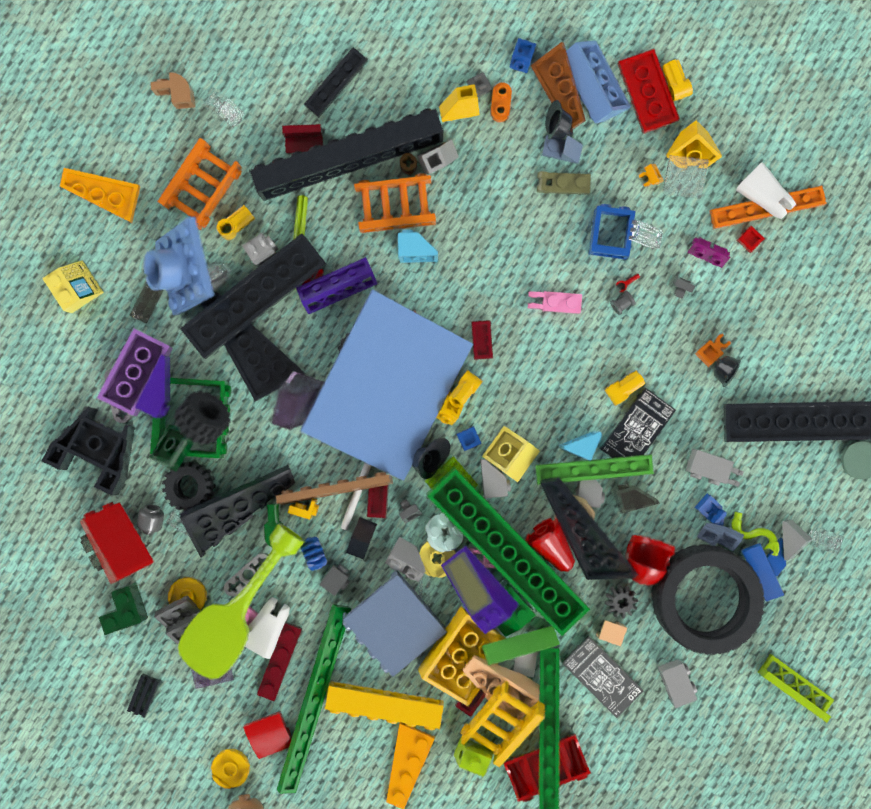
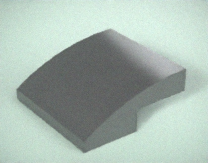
(177, 617)

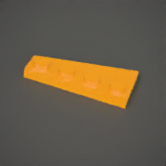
(108, 193)
(408, 760)

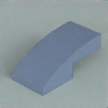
(720, 534)

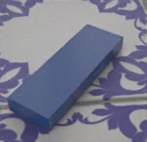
(758, 560)

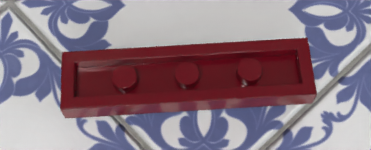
(279, 661)

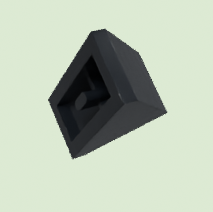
(361, 538)

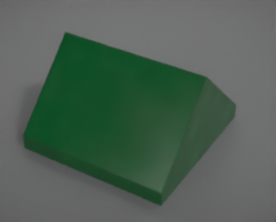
(171, 448)

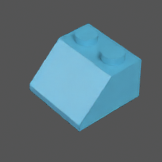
(415, 248)

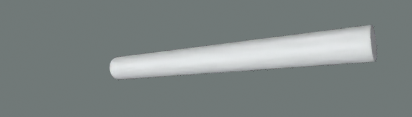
(354, 500)

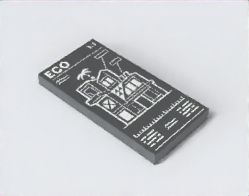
(602, 676)

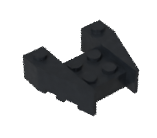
(96, 445)

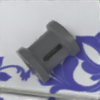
(622, 302)

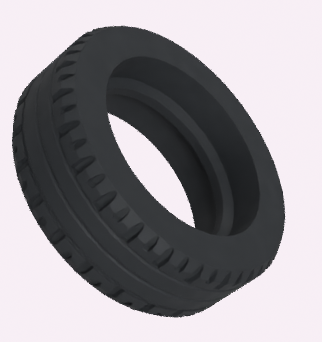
(738, 628)

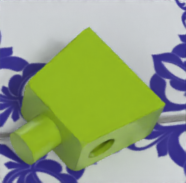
(475, 757)

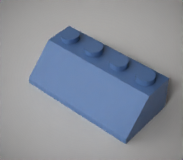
(596, 82)

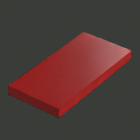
(648, 91)

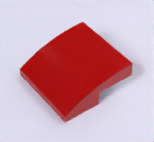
(268, 735)

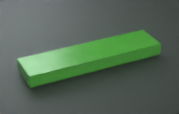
(520, 645)

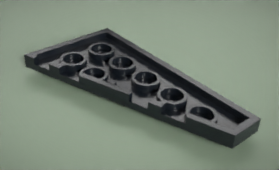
(258, 360)
(229, 511)
(589, 543)

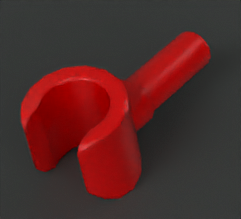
(627, 282)

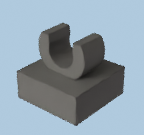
(481, 84)
(682, 286)
(410, 512)

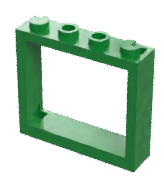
(158, 424)

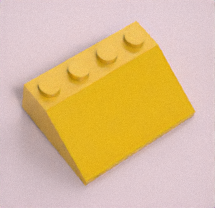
(452, 653)

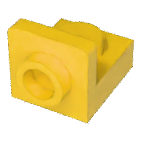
(448, 413)
(299, 509)

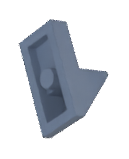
(562, 149)

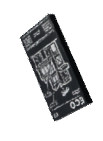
(638, 426)

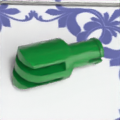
(273, 521)

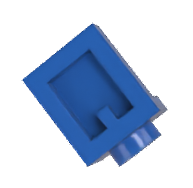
(522, 55)

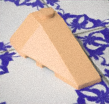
(491, 676)

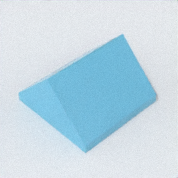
(583, 446)

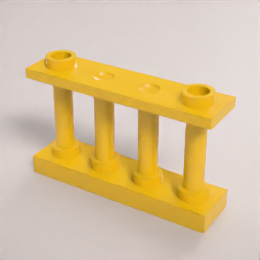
(512, 739)

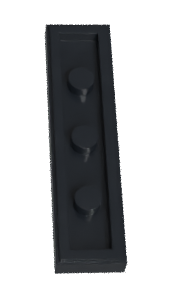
(336, 82)

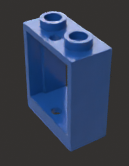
(609, 251)

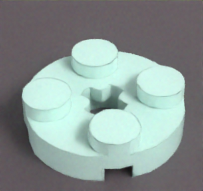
(435, 533)

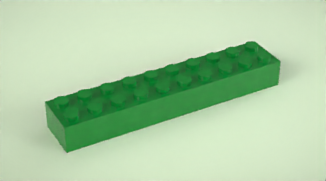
(507, 551)

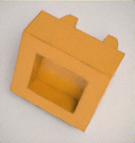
(653, 174)

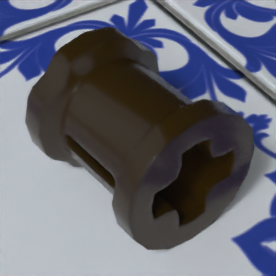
(403, 161)

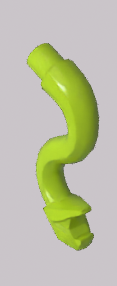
(773, 543)

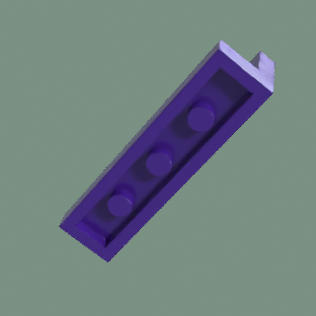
(335, 283)

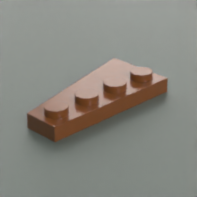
(558, 82)

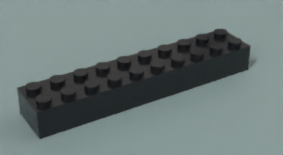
(347, 155)

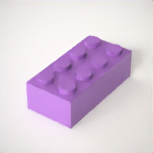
(132, 371)

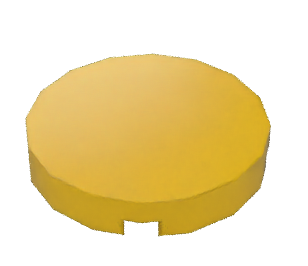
(190, 587)
(230, 768)

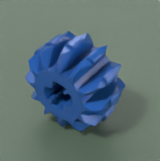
(313, 553)

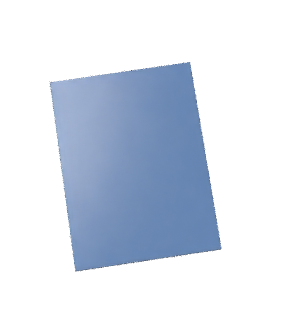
(386, 386)

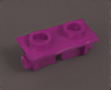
(701, 249)

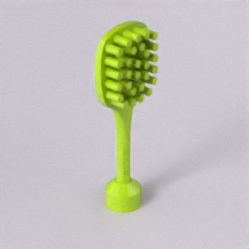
(220, 630)

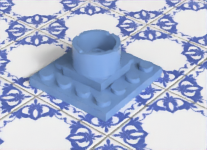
(179, 267)

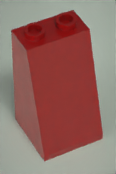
(115, 541)

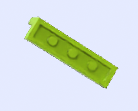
(803, 700)

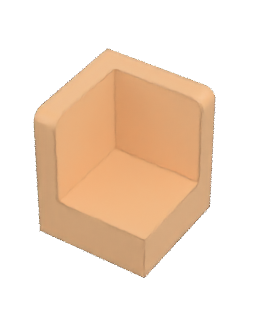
(612, 632)

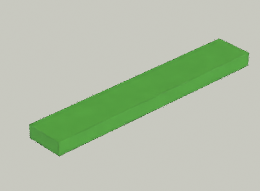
(596, 468)

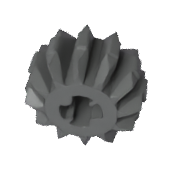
(620, 594)

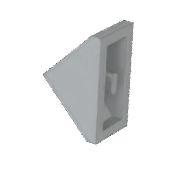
(793, 539)

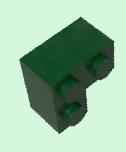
(128, 610)

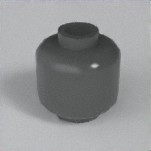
(150, 519)

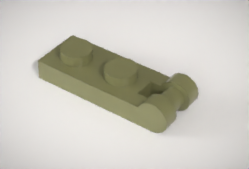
(564, 183)

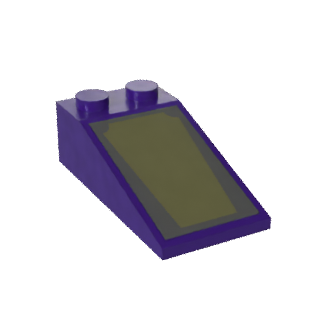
(479, 590)

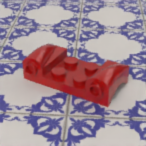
(524, 768)

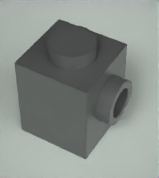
(336, 579)

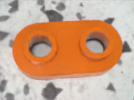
(501, 101)

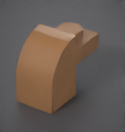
(179, 89)

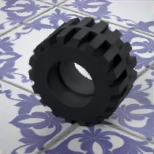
(202, 417)
(173, 489)

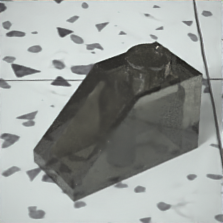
(632, 498)

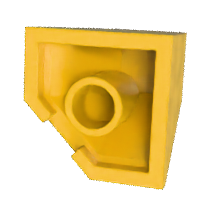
(695, 143)

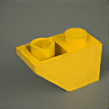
(460, 104)

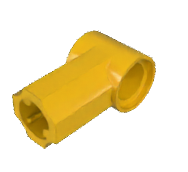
(677, 83)
(237, 221)
(466, 386)
(622, 389)

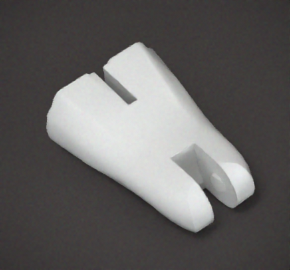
(766, 191)
(266, 629)

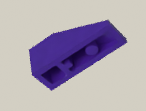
(156, 393)

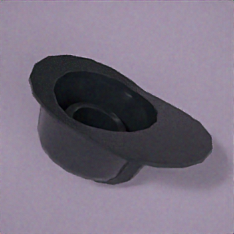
(558, 121)
(726, 369)
(430, 459)

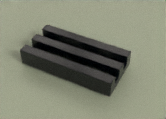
(137, 710)

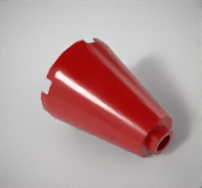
(551, 544)

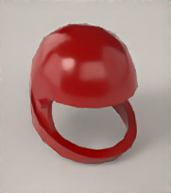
(648, 558)

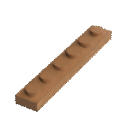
(326, 489)

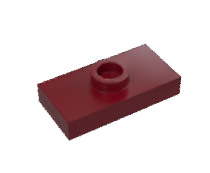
(482, 340)
(377, 502)

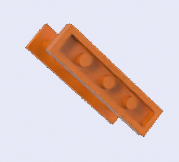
(191, 167)
(406, 219)

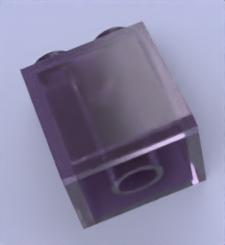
(295, 400)

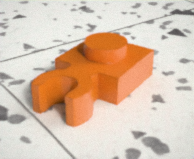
(712, 351)

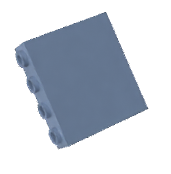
(394, 624)

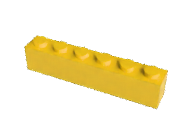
(384, 705)

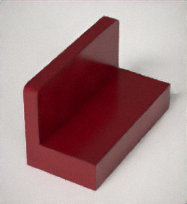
(302, 137)

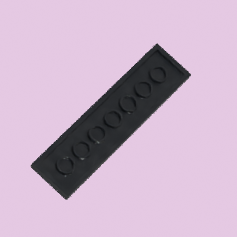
(253, 296)
(797, 421)

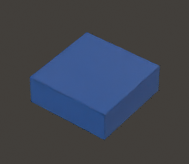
(468, 438)

